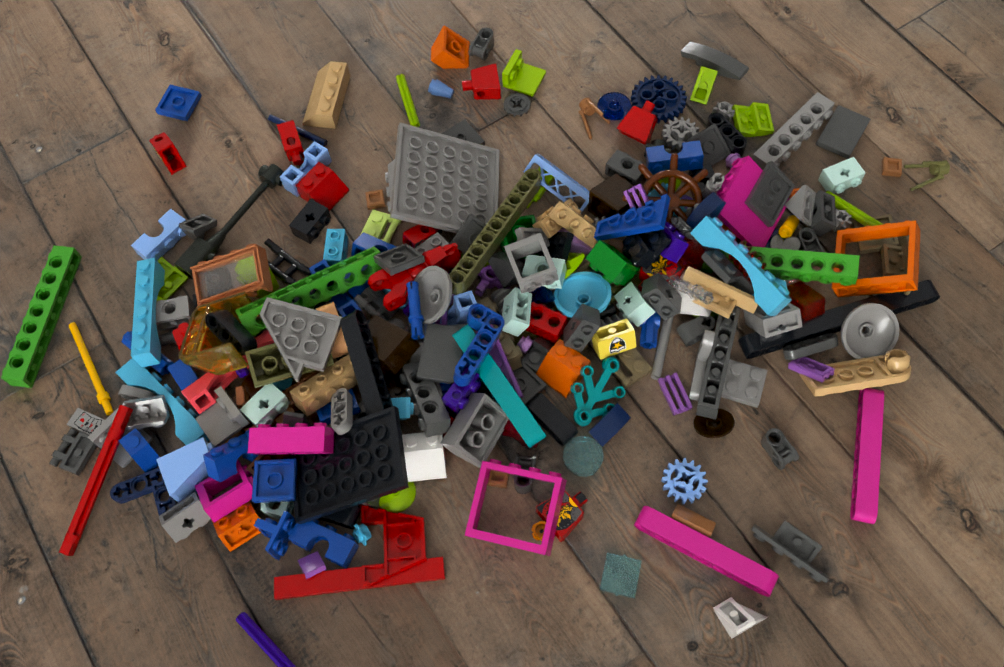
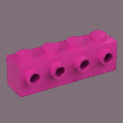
(291, 440)

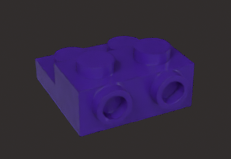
(457, 396)

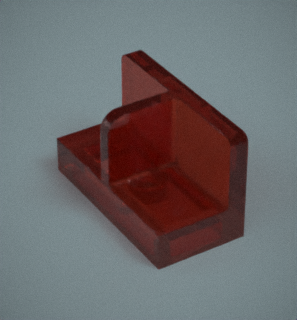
(692, 255)

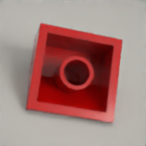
(322, 186)

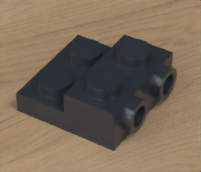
(645, 247)

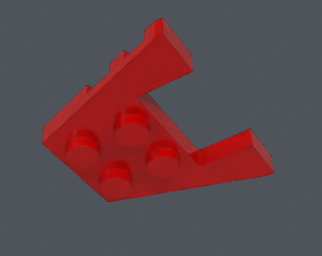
(402, 543)

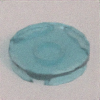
(583, 456)

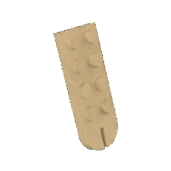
(863, 373)

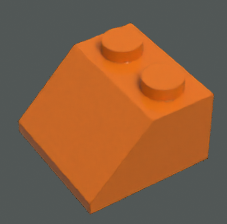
(562, 368)

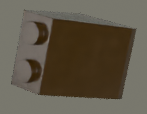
(607, 197)
(392, 344)

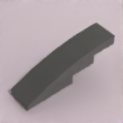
(715, 59)

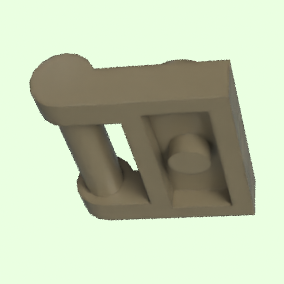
(634, 364)

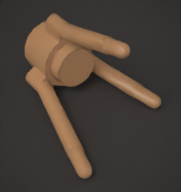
(588, 108)

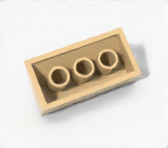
(327, 96)

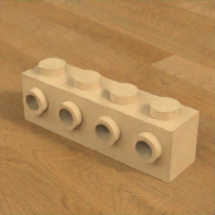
(319, 389)

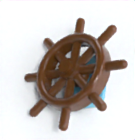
(676, 205)

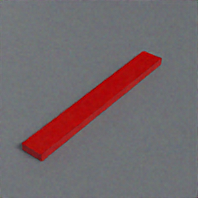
(351, 579)

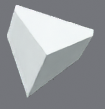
(737, 617)

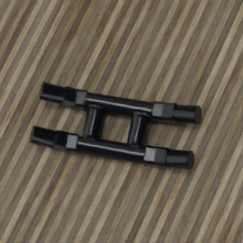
(282, 255)

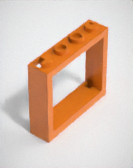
(883, 284)

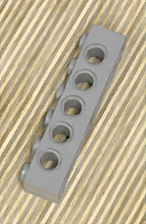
(794, 131)

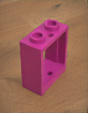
(231, 499)

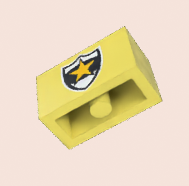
(614, 339)

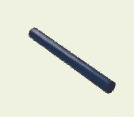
(302, 132)

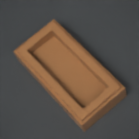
(693, 520)

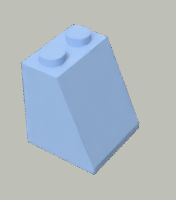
(184, 468)

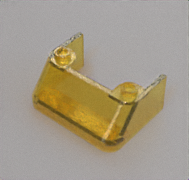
(203, 348)

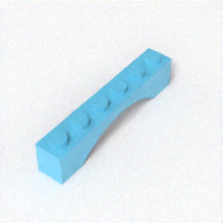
(767, 292)
(145, 338)
(186, 426)

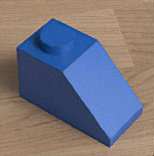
(140, 450)

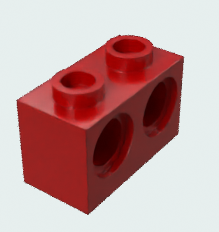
(541, 327)

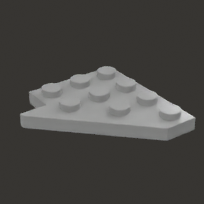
(301, 334)

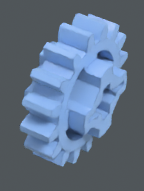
(691, 476)

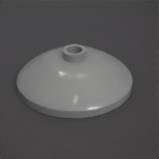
(434, 293)
(880, 331)

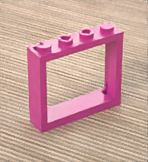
(552, 517)

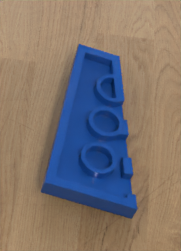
(635, 221)

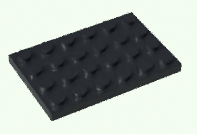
(363, 467)

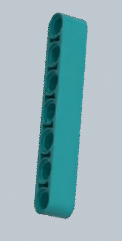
(503, 392)

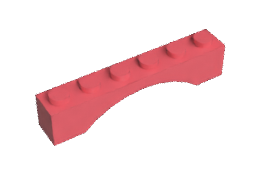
(201, 392)

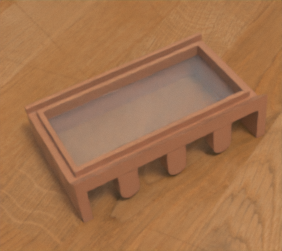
(231, 274)

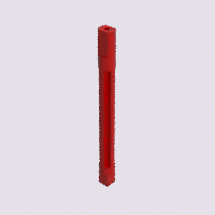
(95, 481)

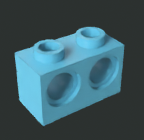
(335, 246)

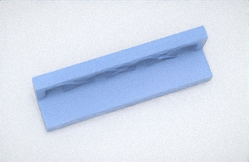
(559, 175)

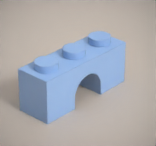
(312, 155)
(156, 247)

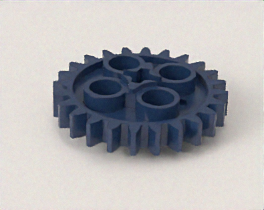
(665, 94)

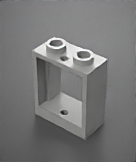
(527, 247)
(769, 325)

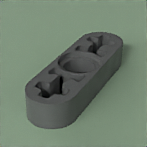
(810, 346)

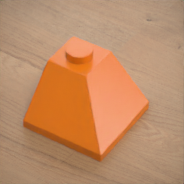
(450, 50)

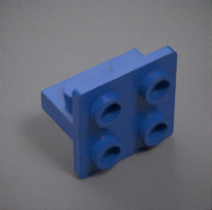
(277, 533)

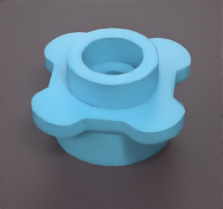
(361, 533)

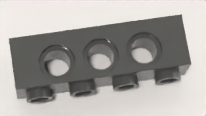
(426, 400)

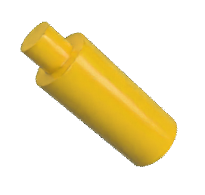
(788, 226)

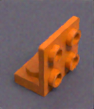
(237, 526)

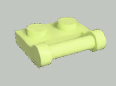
(377, 223)

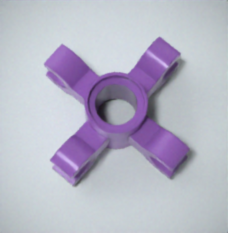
(487, 282)

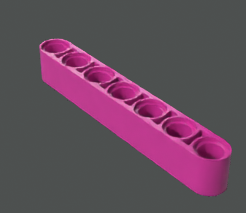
(867, 456)
(706, 551)

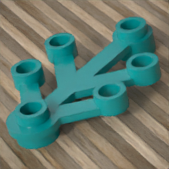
(595, 393)

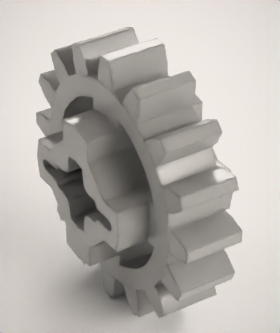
(678, 131)

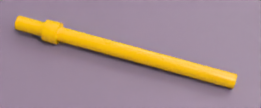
(102, 395)

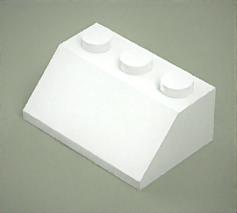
(424, 457)

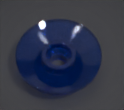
(616, 101)

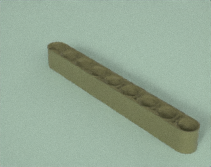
(495, 231)

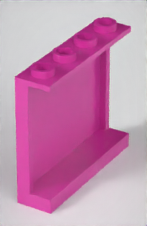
(736, 213)

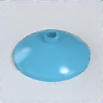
(585, 289)

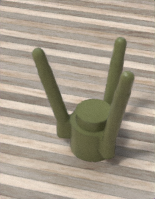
(936, 168)

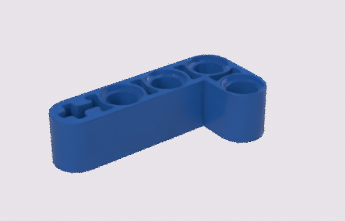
(476, 348)

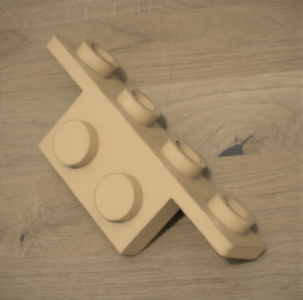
(575, 223)
(548, 225)
(724, 295)

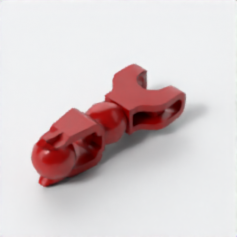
(443, 257)

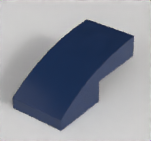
(710, 207)
(609, 425)

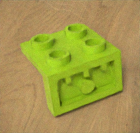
(522, 76)

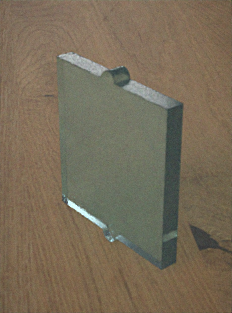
(620, 575)

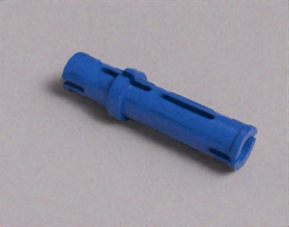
(415, 317)

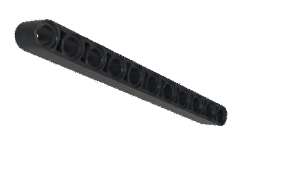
(831, 322)

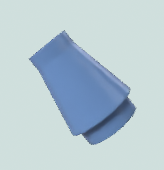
(440, 89)

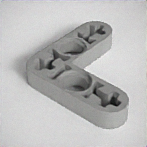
(700, 364)

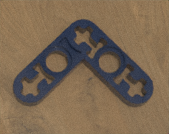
(157, 489)

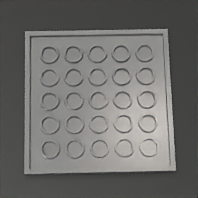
(442, 179)

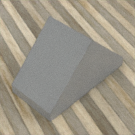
(802, 204)

